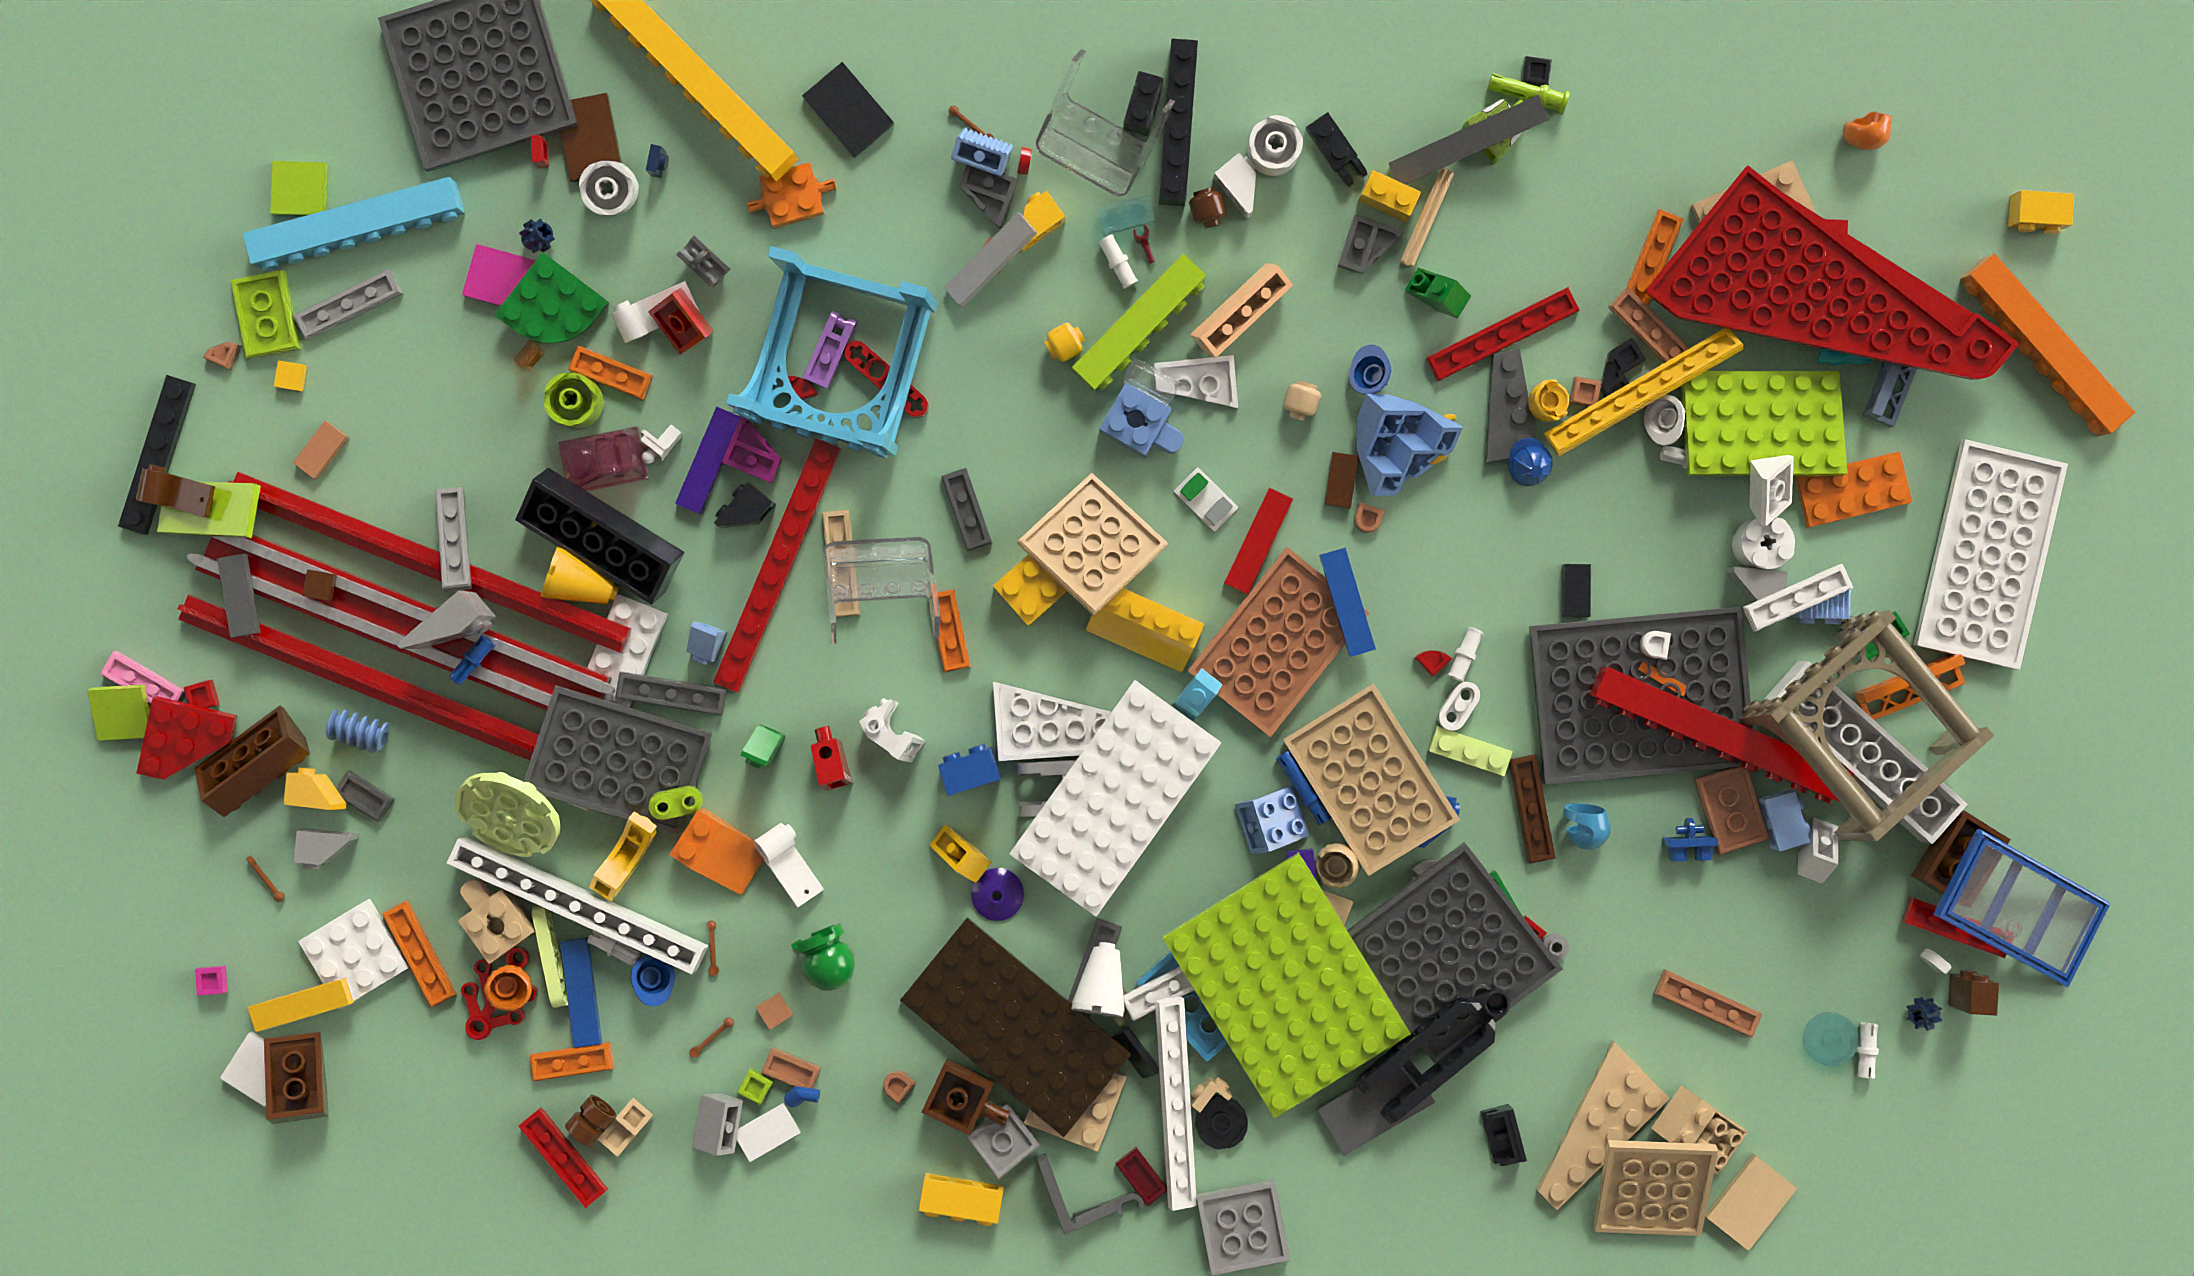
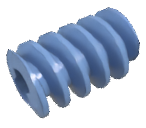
(357, 732)

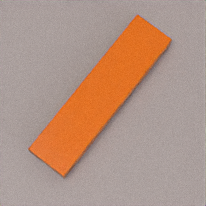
(1654, 252)
(419, 953)

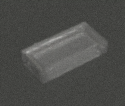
(1151, 381)

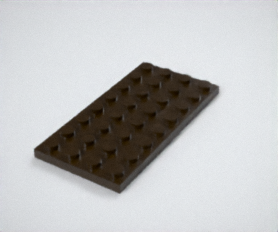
(1015, 1027)

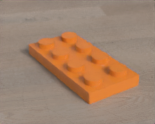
(1866, 488)

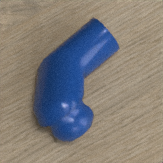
(800, 1094)

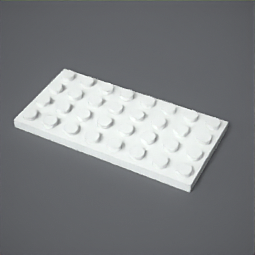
(1990, 554)
(1115, 798)

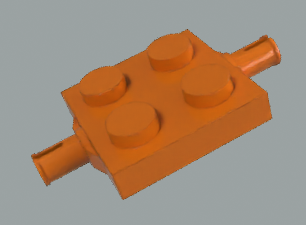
(793, 197)

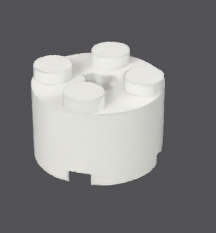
(1289, 140)
(593, 189)
(1778, 547)

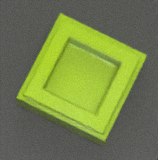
(755, 1086)

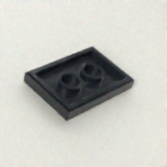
(848, 109)

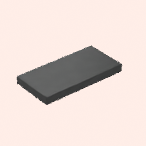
(1356, 1116)

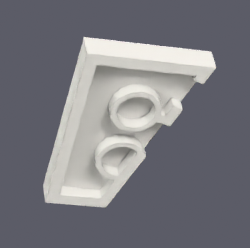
(1204, 378)

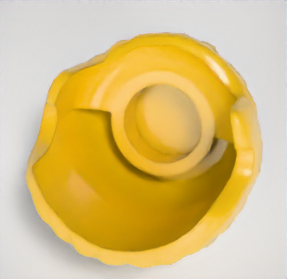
(1548, 401)

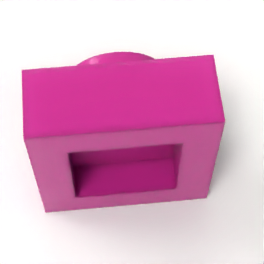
(211, 980)

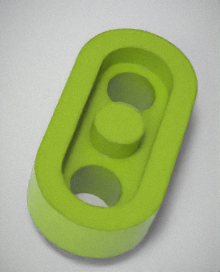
(675, 800)

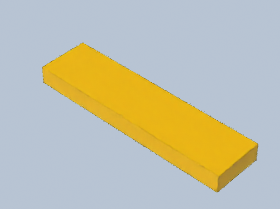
(300, 1004)

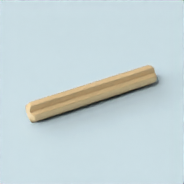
(1426, 218)

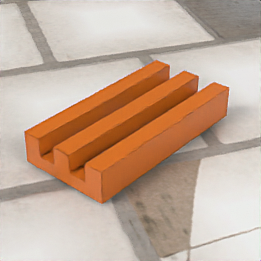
(1655, 675)

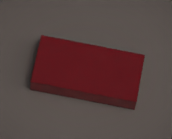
(1141, 1176)

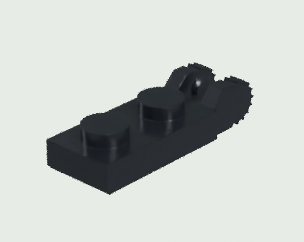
(1335, 147)

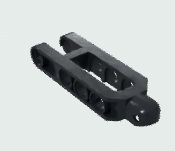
(1487, 1011)

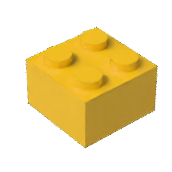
(1029, 589)

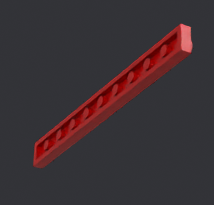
(777, 565)

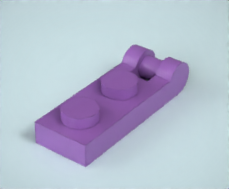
(829, 350)

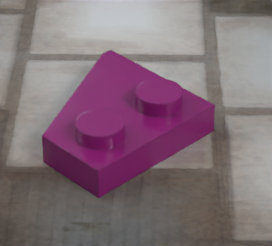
(752, 453)

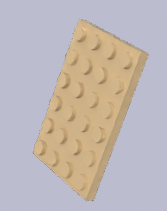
(1371, 779)

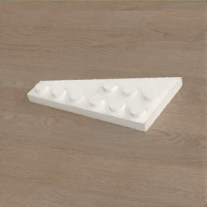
(1042, 725)

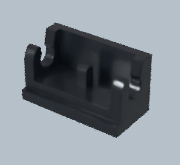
(1503, 1135)

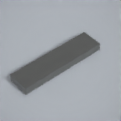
(670, 693)

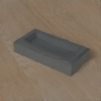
(364, 796)

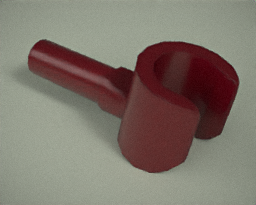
(1145, 244)

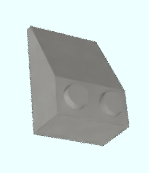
(456, 618)

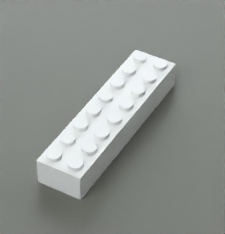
(1876, 759)

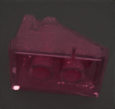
(604, 459)

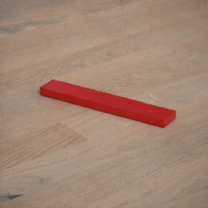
(1502, 334)

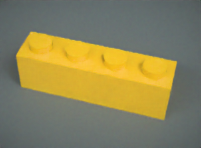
(1147, 629)

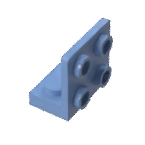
(1272, 820)

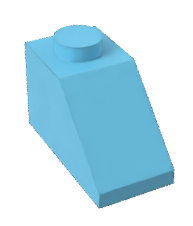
(1197, 695)

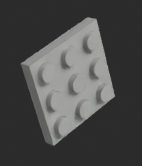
(1243, 1227)

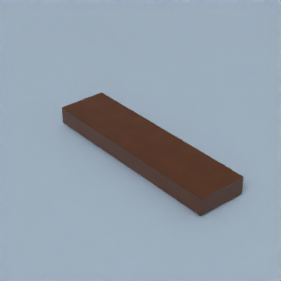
(1532, 808)

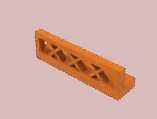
(1894, 684)

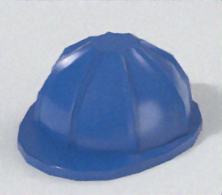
(1370, 370)
(1529, 462)
(652, 980)

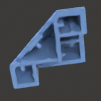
(1400, 441)

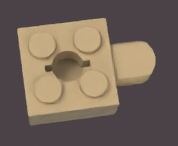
(495, 920)

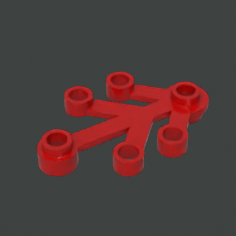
(484, 1016)

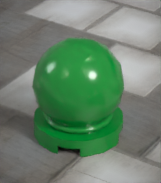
(826, 959)

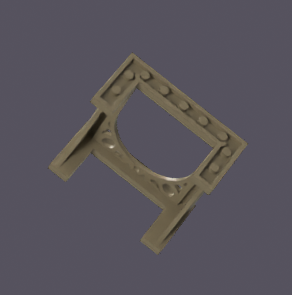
(1786, 721)

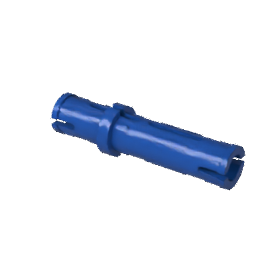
(1303, 787)

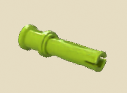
(1550, 98)

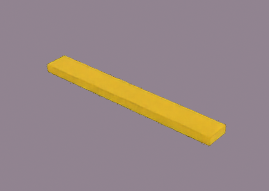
(1643, 391)

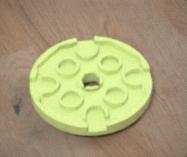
(532, 819)

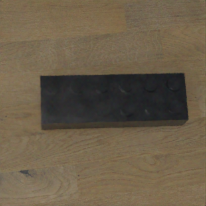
(599, 535)

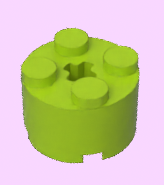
(558, 400)

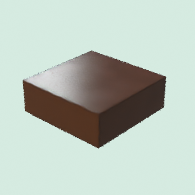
(319, 585)

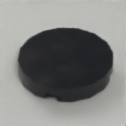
(1221, 1122)

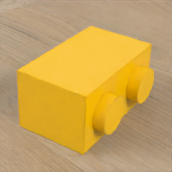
(1389, 196)
(2041, 211)

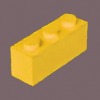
(961, 1199)

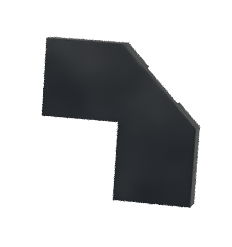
(1617, 363)

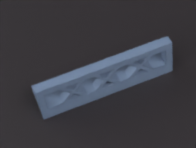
(1882, 393)

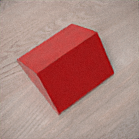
(680, 321)

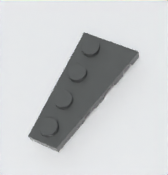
(1508, 406)

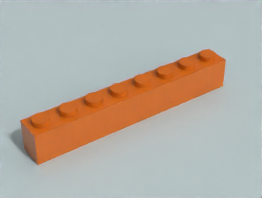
(2047, 346)

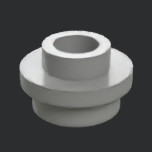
(1564, 945)

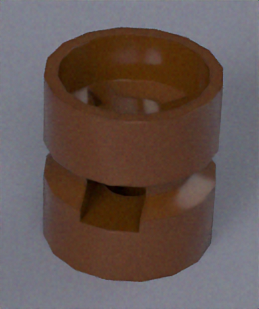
(587, 1124)

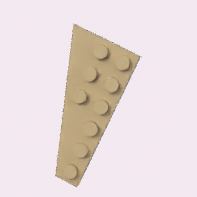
(1611, 1109)

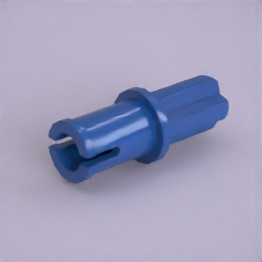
(471, 659)

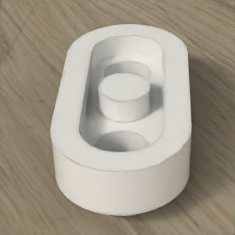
(1460, 707)

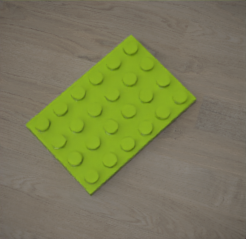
(1764, 416)

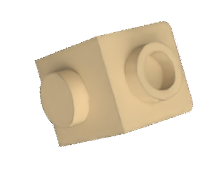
(1203, 1093)

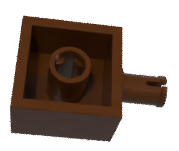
(974, 1101)

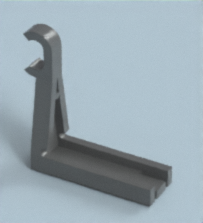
(1087, 1215)

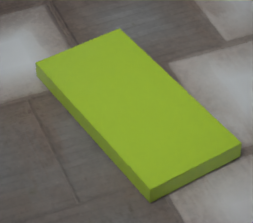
(229, 516)

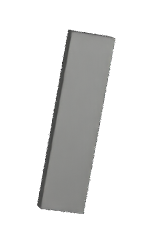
(990, 259)
(348, 304)
(453, 539)

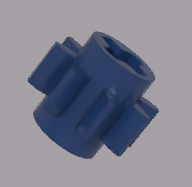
(537, 235)
(1924, 1013)

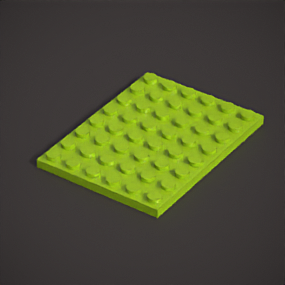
(1286, 985)

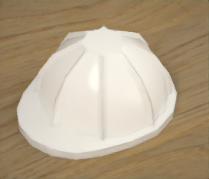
(1665, 420)

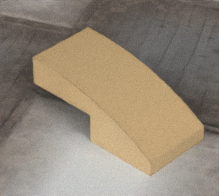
(625, 1127)

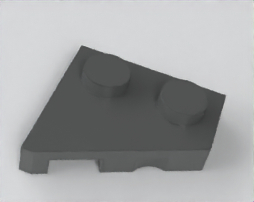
(989, 192)
(1366, 244)

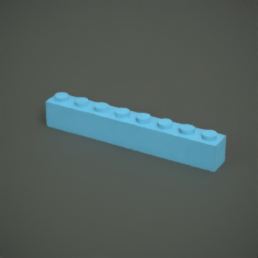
(354, 223)

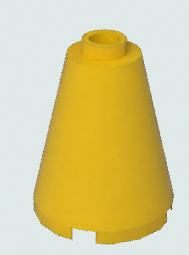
(576, 581)

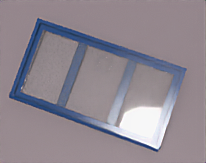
(2022, 908)

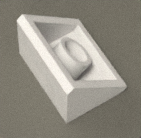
(1770, 487)

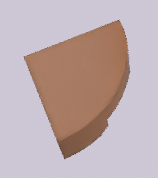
(223, 354)

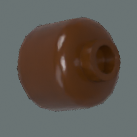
(1207, 207)

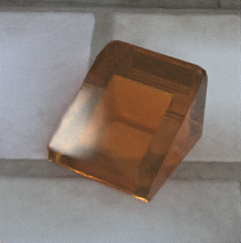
(529, 355)

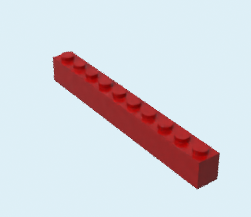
(1707, 731)

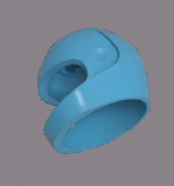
(1592, 826)

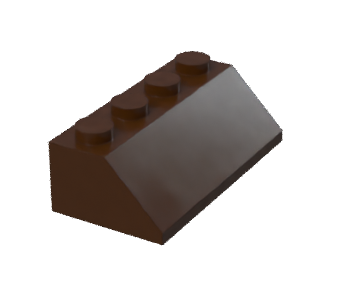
(251, 762)

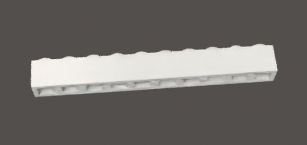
(577, 904)

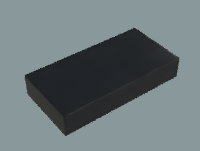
(1576, 590)

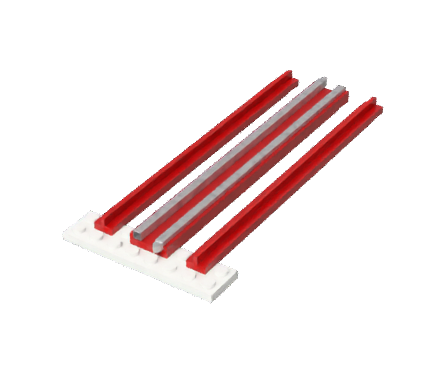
(386, 616)

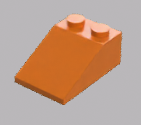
(718, 851)

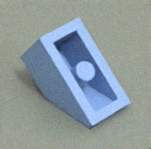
(705, 642)

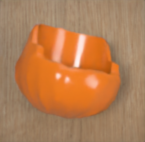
(1868, 132)
(508, 988)

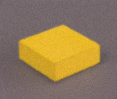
(290, 376)

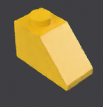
(1043, 216)
(311, 790)
(960, 854)

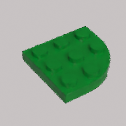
(550, 304)

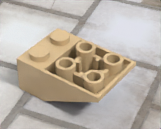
(1695, 1121)

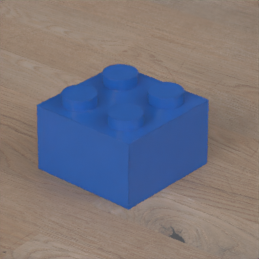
(969, 770)

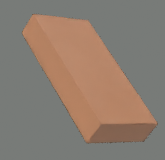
(320, 450)
(790, 1069)

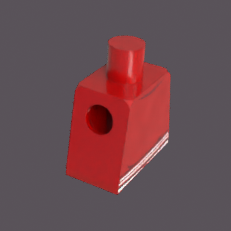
(832, 771)

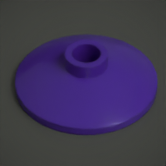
(997, 880)

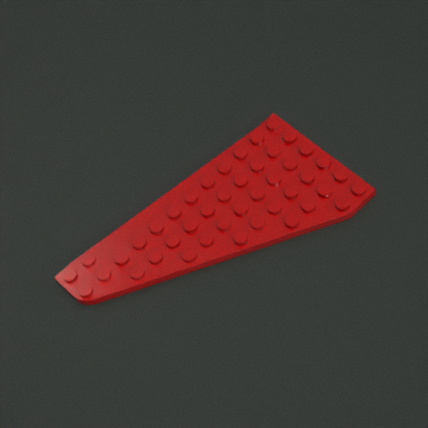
(1796, 278)

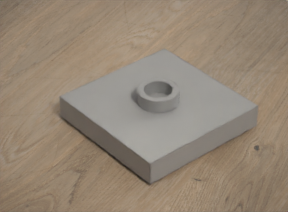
(1003, 1146)

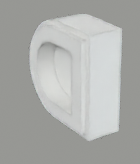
(1655, 644)
(1935, 961)

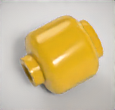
(1064, 342)

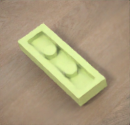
(1470, 751)

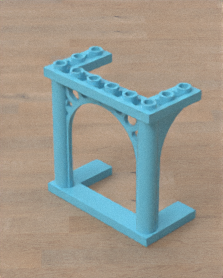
(758, 397)

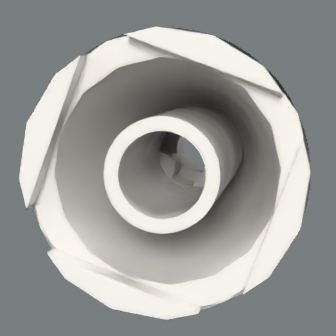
(1101, 983)

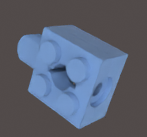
(1140, 422)

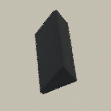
(1140, 1057)

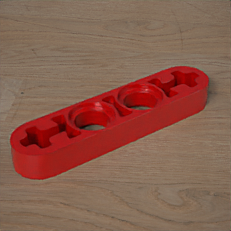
(879, 382)

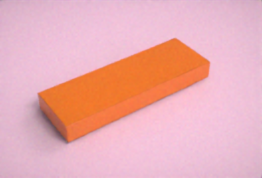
(610, 372)
(951, 638)
(571, 1061)

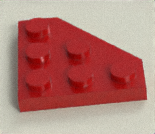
(181, 735)

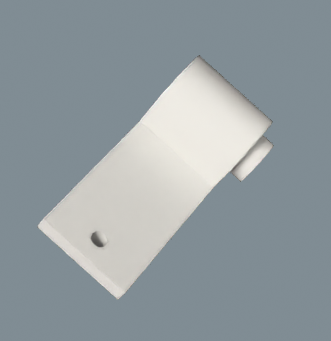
(635, 320)
(787, 864)

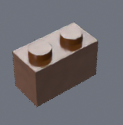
(1973, 993)

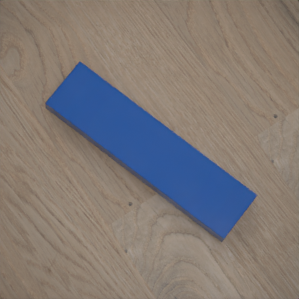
(1347, 602)
(581, 992)

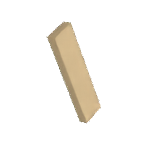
(838, 528)

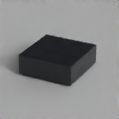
(1536, 71)

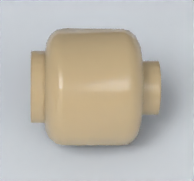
(1302, 400)

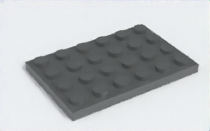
(613, 756)

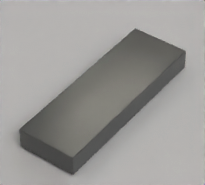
(966, 509)
(238, 595)

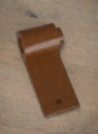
(174, 491)

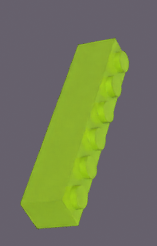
(1139, 323)

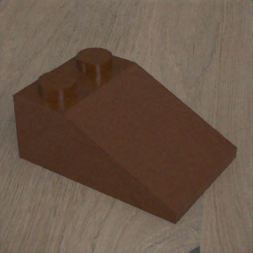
(295, 1078)

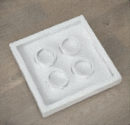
(355, 948)

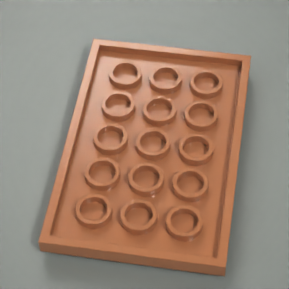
(1275, 643)

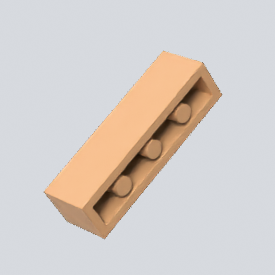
(1241, 309)

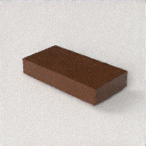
(1341, 480)

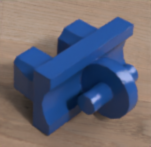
(1702, 844)

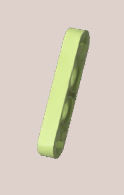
(550, 956)

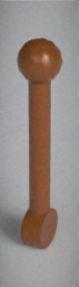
(954, 111)
(278, 895)
(713, 969)
(696, 1050)

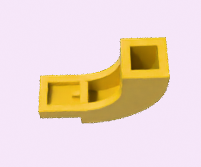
(624, 857)

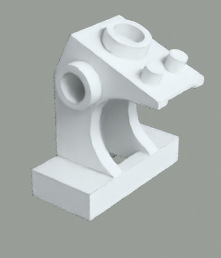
(877, 728)

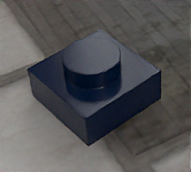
(657, 161)

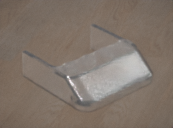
(1093, 144)
(880, 572)

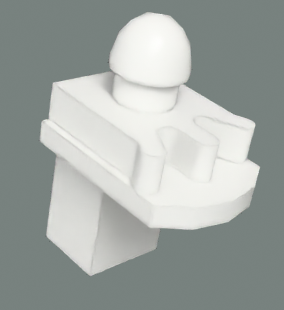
(661, 446)

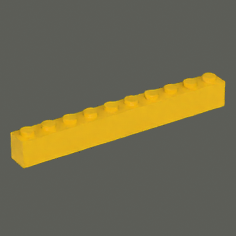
(701, 85)

